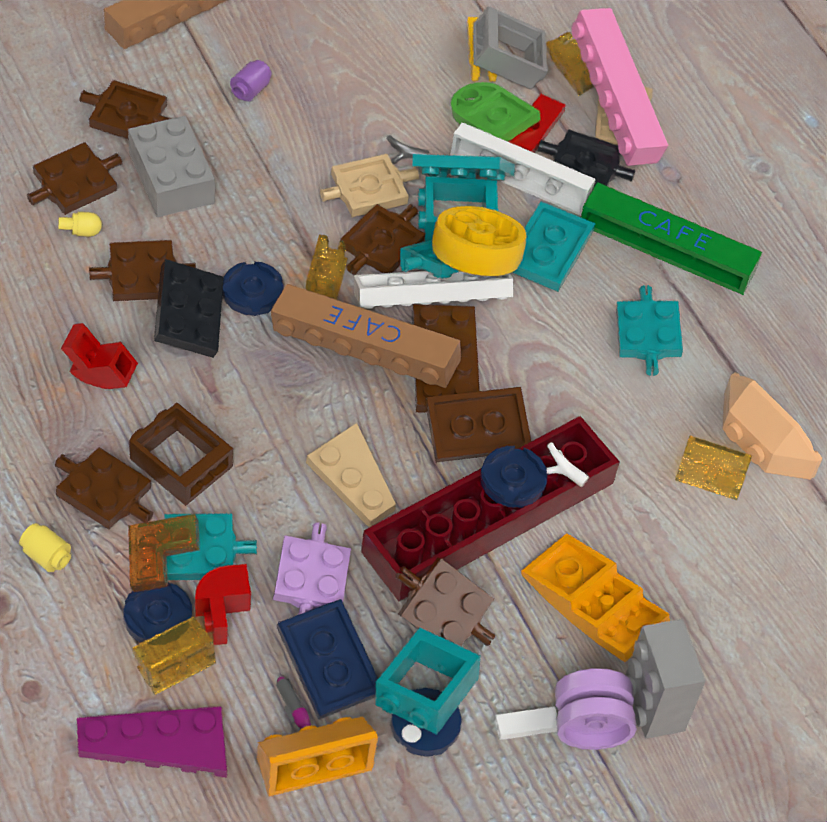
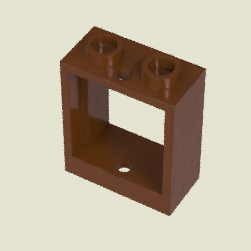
(197, 478)

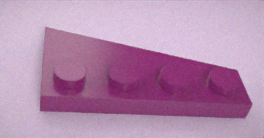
(166, 738)

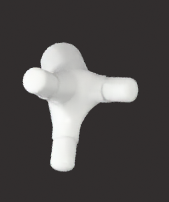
(565, 467)

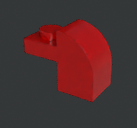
(96, 363)
(219, 593)

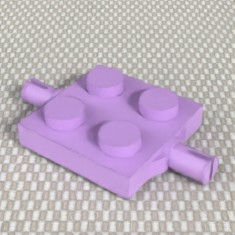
(311, 571)

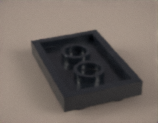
(189, 308)

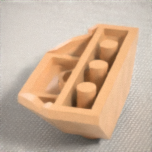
(767, 430)

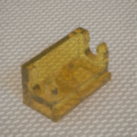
(569, 62)
(327, 268)
(713, 467)
(174, 655)

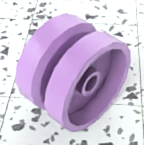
(595, 709)

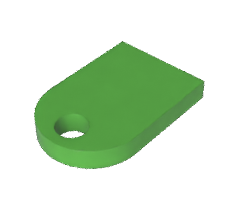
(493, 110)

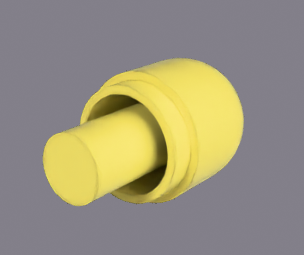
(81, 224)

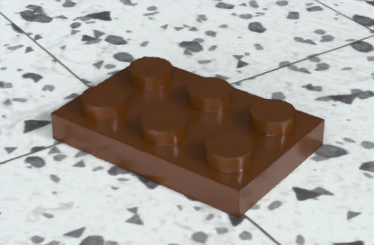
(476, 423)

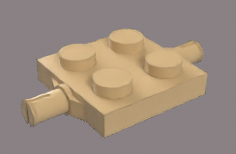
(369, 183)

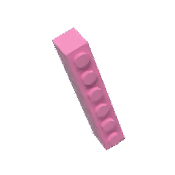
(619, 87)

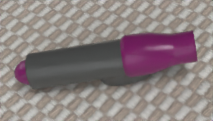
(293, 708)

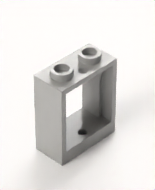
(496, 26)

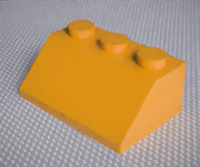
(316, 755)

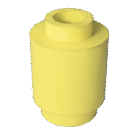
(45, 547)

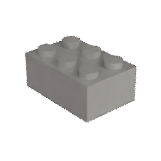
(171, 166)
(664, 678)

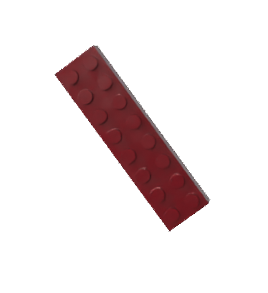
(466, 523)

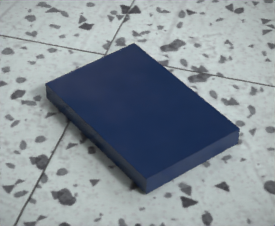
(329, 658)

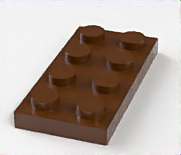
(457, 323)

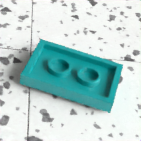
(464, 166)
(553, 245)

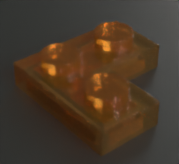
(153, 542)

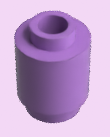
(250, 80)

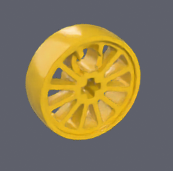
(479, 240)

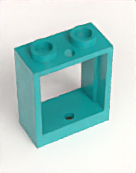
(453, 190)
(440, 656)

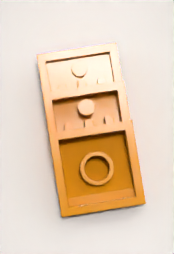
(593, 595)

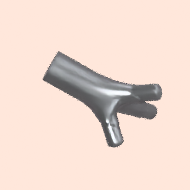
(404, 150)

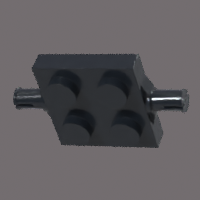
(589, 157)

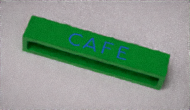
(671, 238)

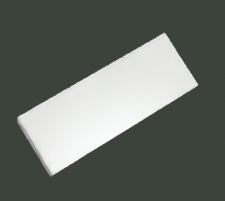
(526, 723)

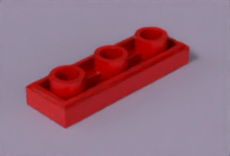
(550, 113)

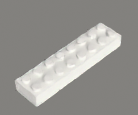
(532, 172)
(424, 288)

